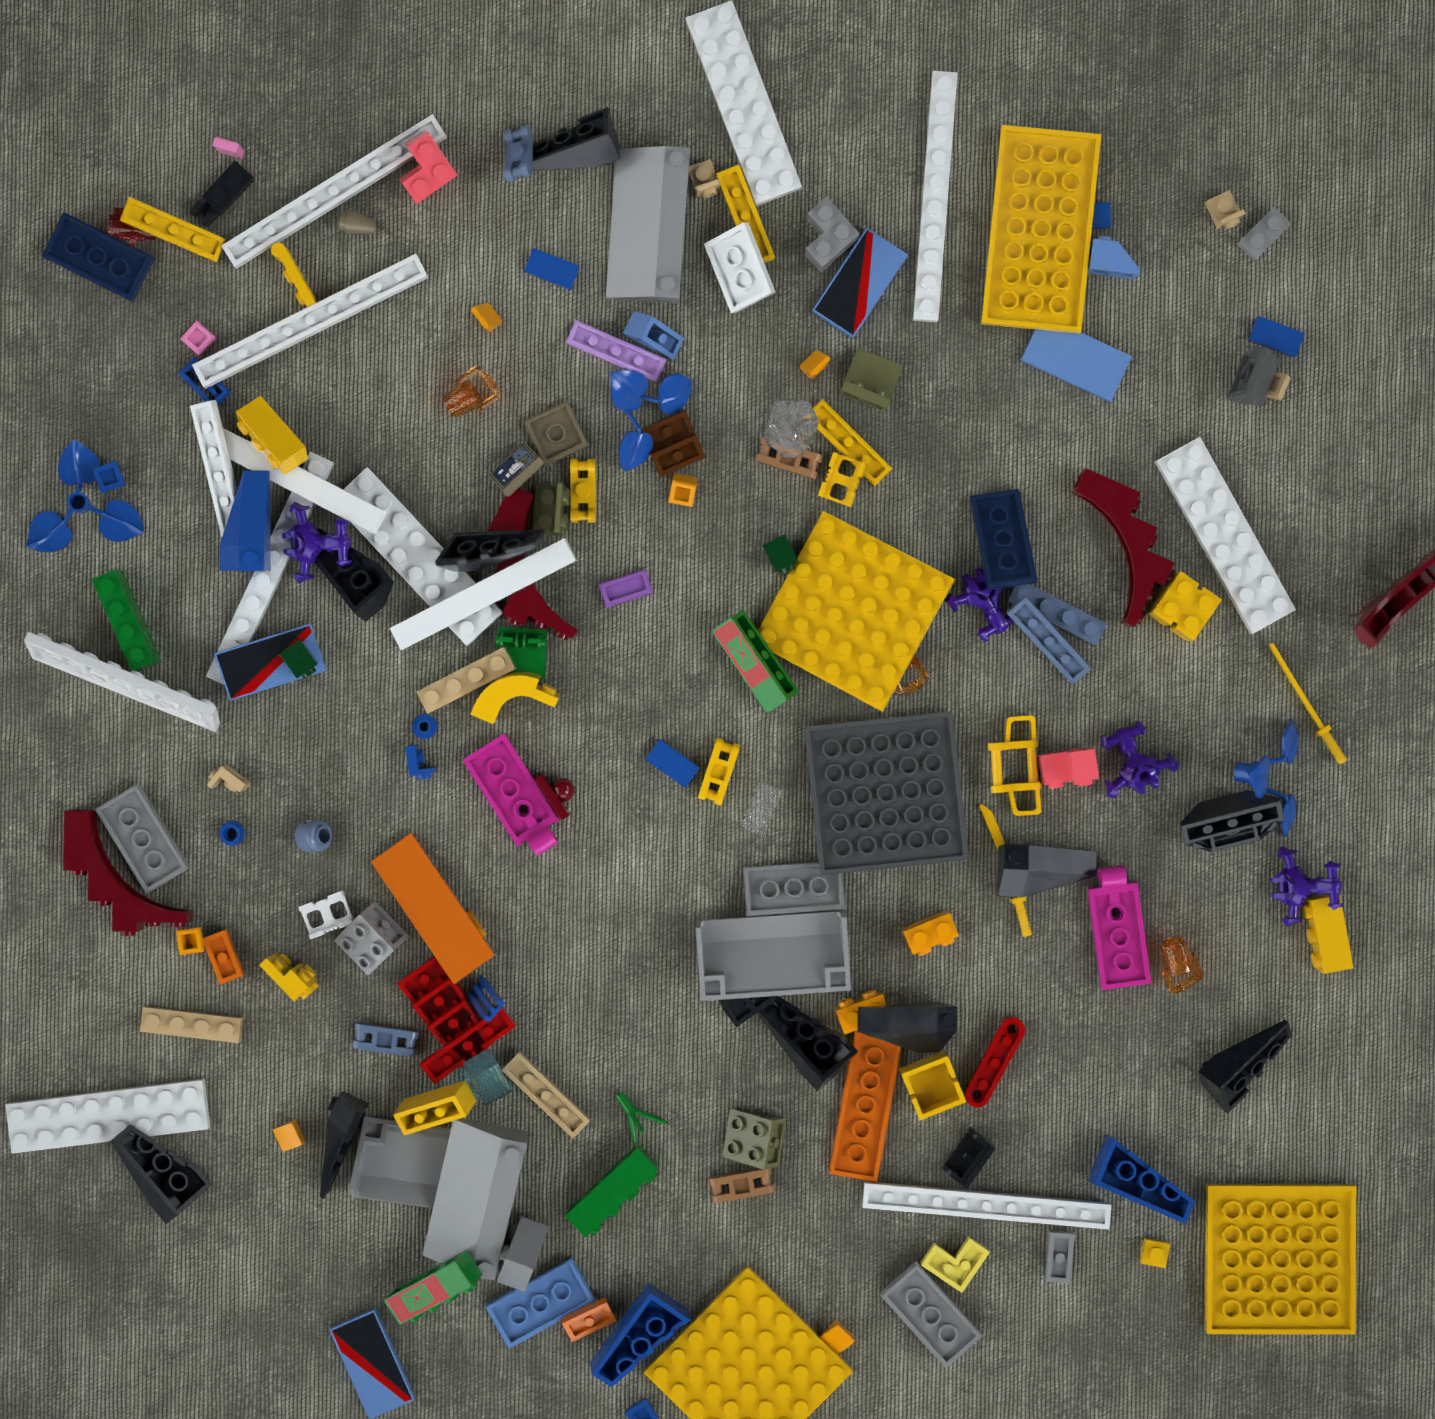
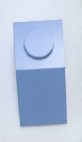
(1110, 259)
(653, 335)

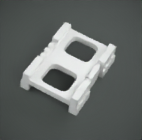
(330, 922)

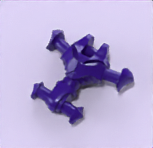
(308, 542)
(976, 594)
(1138, 769)
(1296, 886)

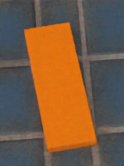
(433, 908)
(865, 1108)

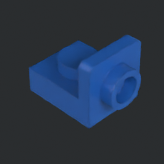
(415, 759)

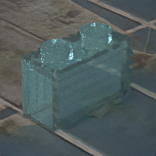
(486, 1076)

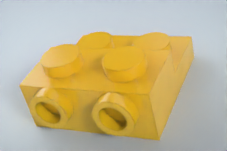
(293, 981)

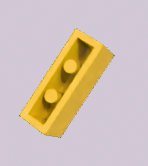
(271, 435)
(1327, 935)
(434, 1107)

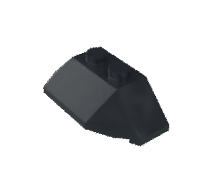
(1231, 821)

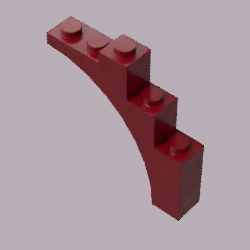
(1136, 536)
(526, 602)
(1389, 607)
(130, 909)

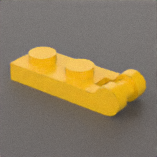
(293, 274)

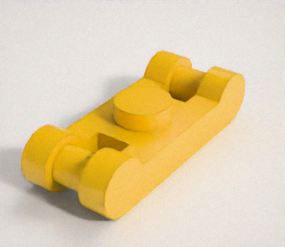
(583, 490)
(719, 771)

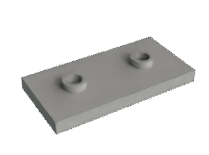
(142, 838)
(791, 889)
(931, 1314)

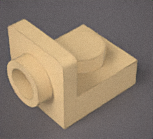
(704, 179)
(1224, 210)
(233, 780)

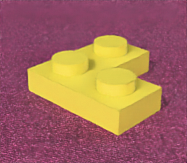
(956, 1269)

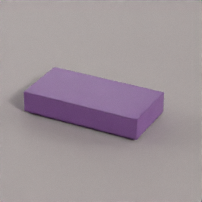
(625, 588)

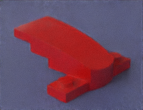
(450, 1019)

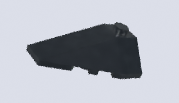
(583, 146)
(482, 549)
(360, 584)
(910, 1026)
(808, 1043)
(1233, 1069)
(342, 1126)
(161, 1176)

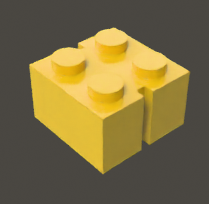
(1185, 606)
(931, 1086)

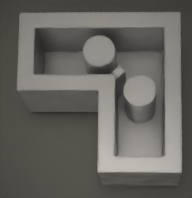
(835, 234)
(521, 1256)

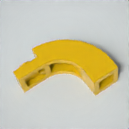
(510, 686)

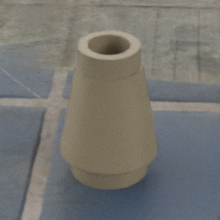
(356, 223)

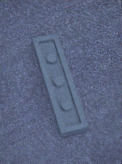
(1061, 613)
(1049, 639)

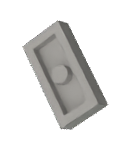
(1264, 233)
(1059, 1256)

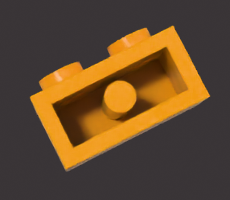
(930, 932)
(848, 1008)

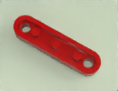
(994, 1062)

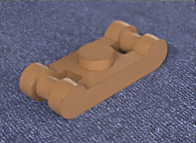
(789, 464)
(740, 1185)

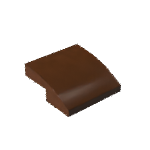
(673, 443)

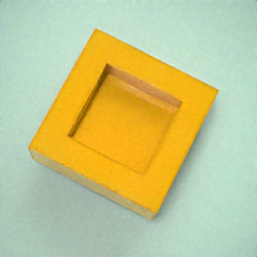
(1154, 1252)

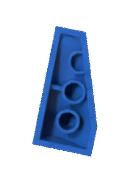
(247, 531)

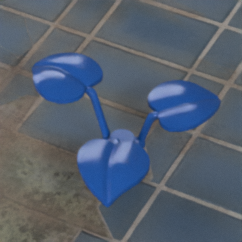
(627, 395)
(118, 522)
(1258, 774)

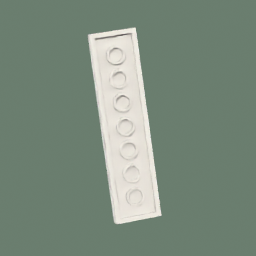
(743, 103)
(1225, 535)
(413, 555)
(126, 683)
(104, 1114)

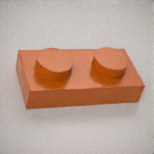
(223, 956)
(588, 1319)

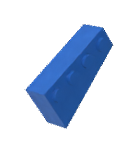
(1133, 1179)
(642, 1328)

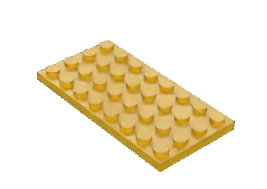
(1041, 229)

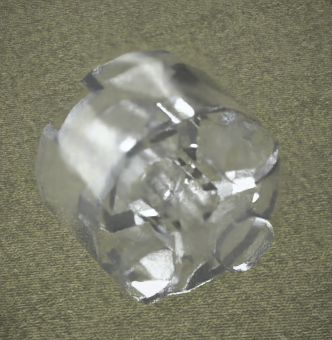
(791, 427)

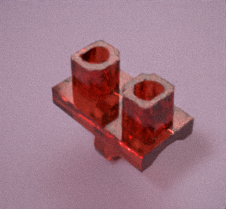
(125, 231)

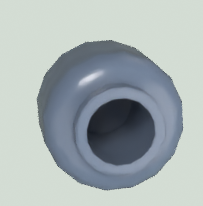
(313, 836)

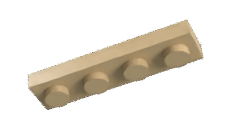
(466, 680)
(191, 1024)
(546, 1094)

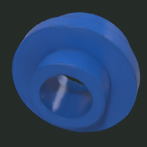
(432, 726)
(224, 833)

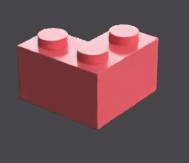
(432, 169)
(1069, 765)

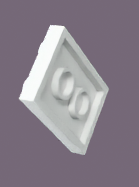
(739, 267)

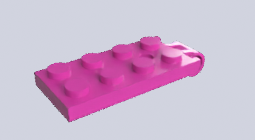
(509, 785)
(1119, 939)

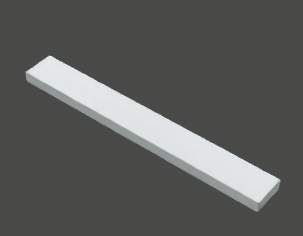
(307, 485)
(483, 594)

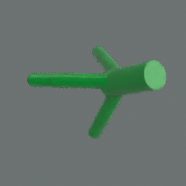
(632, 1118)

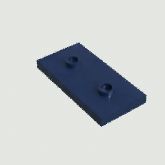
(98, 257)
(1003, 539)

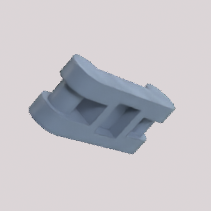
(518, 154)
(385, 1039)

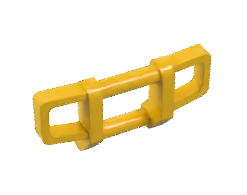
(1033, 784)

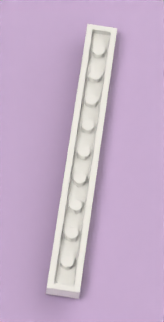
(327, 195)
(935, 196)
(310, 321)
(264, 583)
(986, 1205)

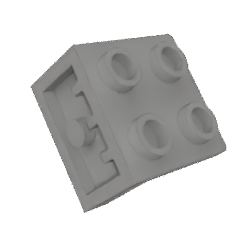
(371, 938)

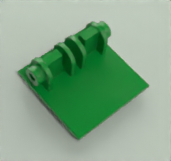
(525, 648)

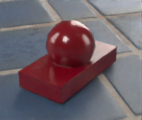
(557, 793)

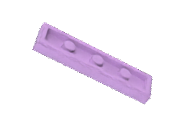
(615, 351)

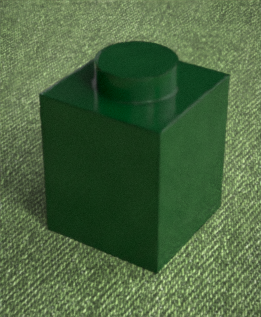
(780, 555)
(299, 659)

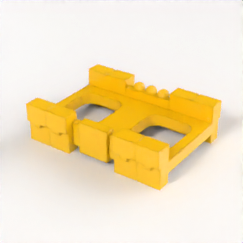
(835, 477)

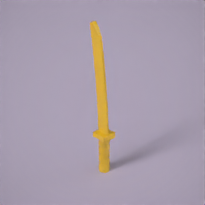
(1323, 730)
(998, 841)

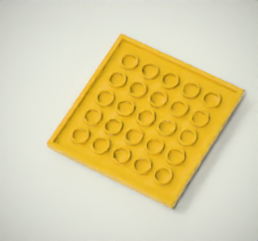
(854, 610)
(1280, 1259)
(748, 1358)

